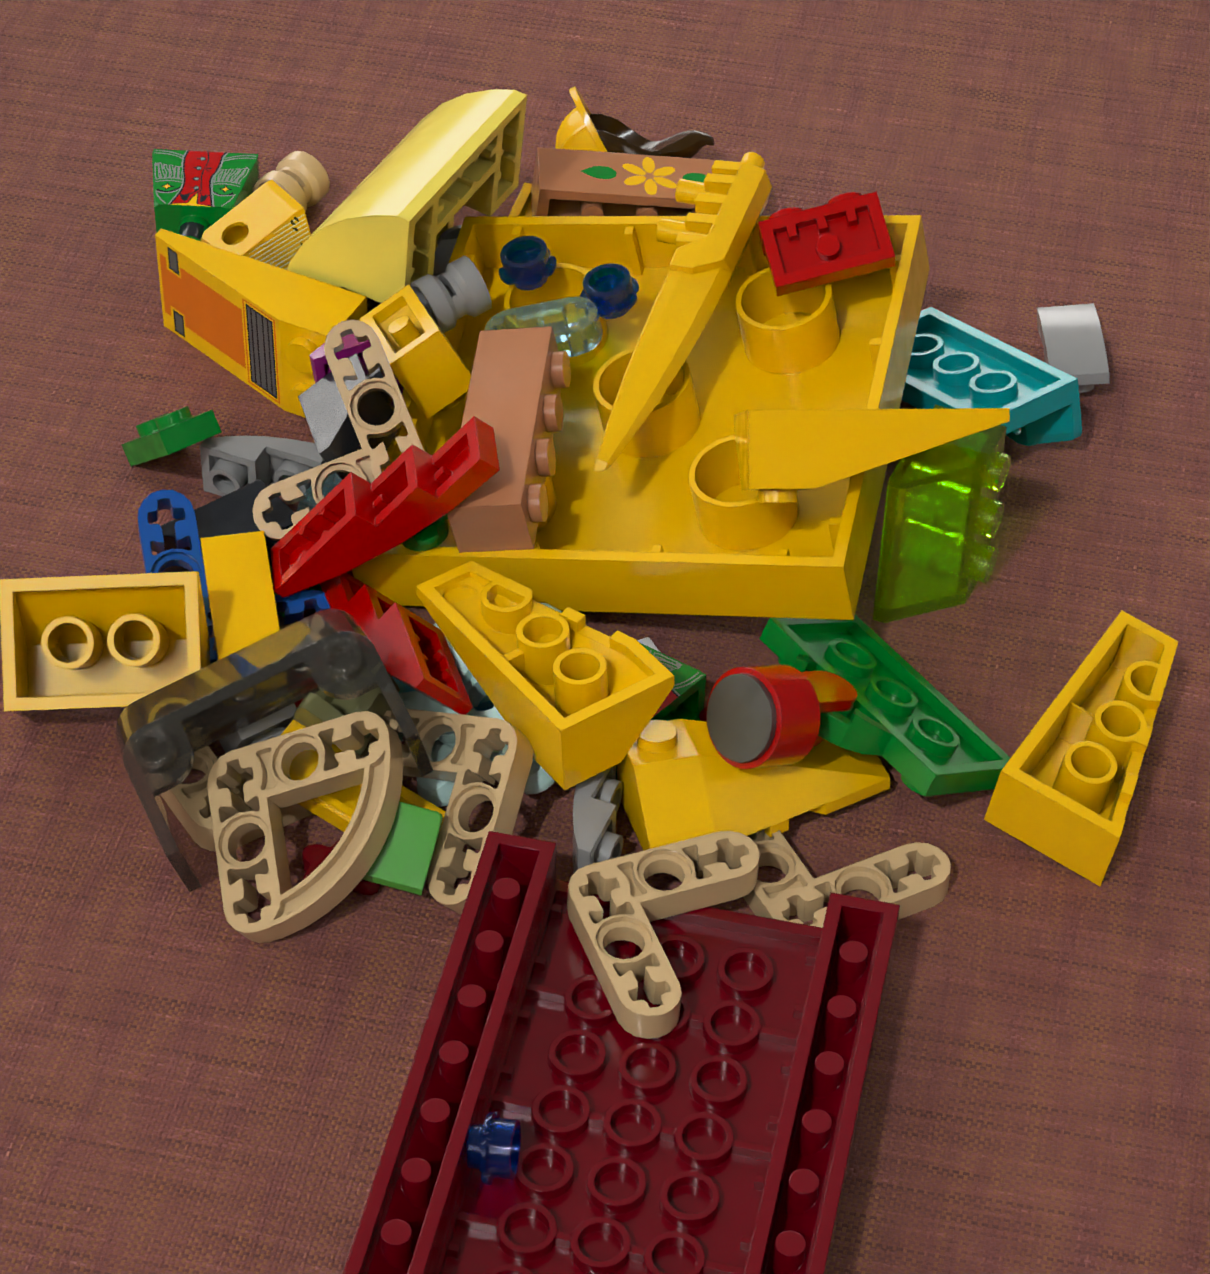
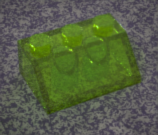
(941, 525)

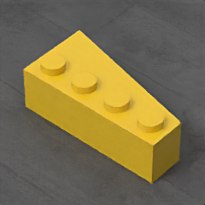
(1083, 757)

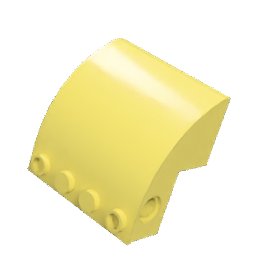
(392, 220)

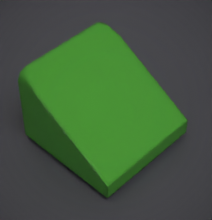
(408, 849)

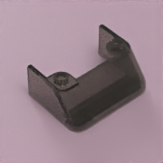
(169, 725)

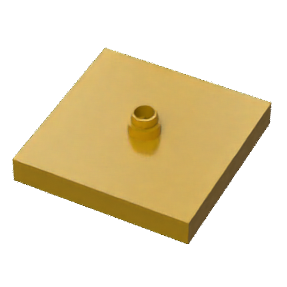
(670, 513)

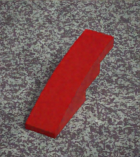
(368, 518)
(405, 642)

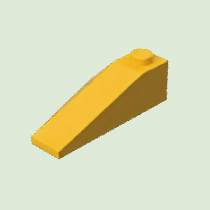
(820, 446)
(685, 789)

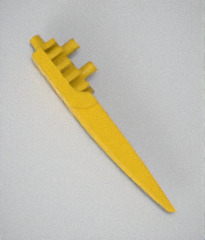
(699, 273)

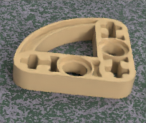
(274, 789)

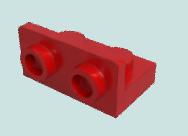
(826, 242)

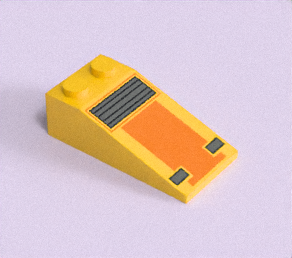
(250, 314)

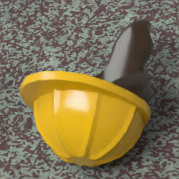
(606, 134)

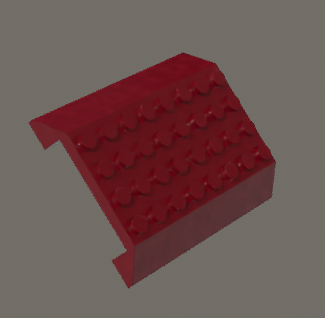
(634, 1150)

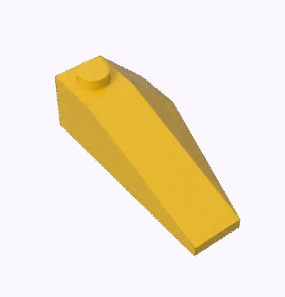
(547, 671)

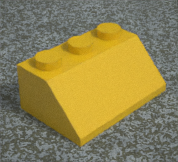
(99, 638)

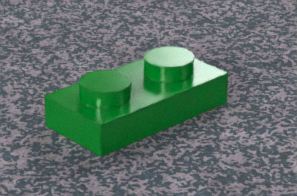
(170, 434)

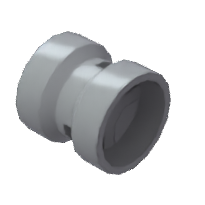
(453, 293)

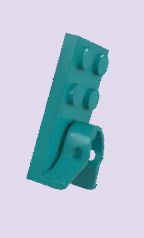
(971, 369)

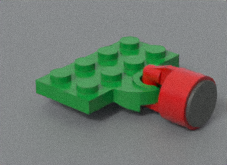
(857, 694)

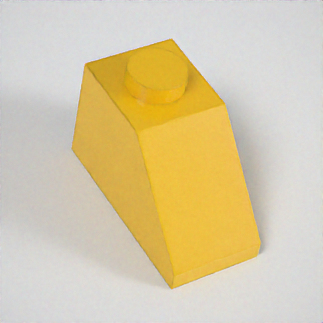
(419, 352)

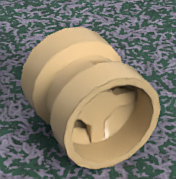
(300, 177)

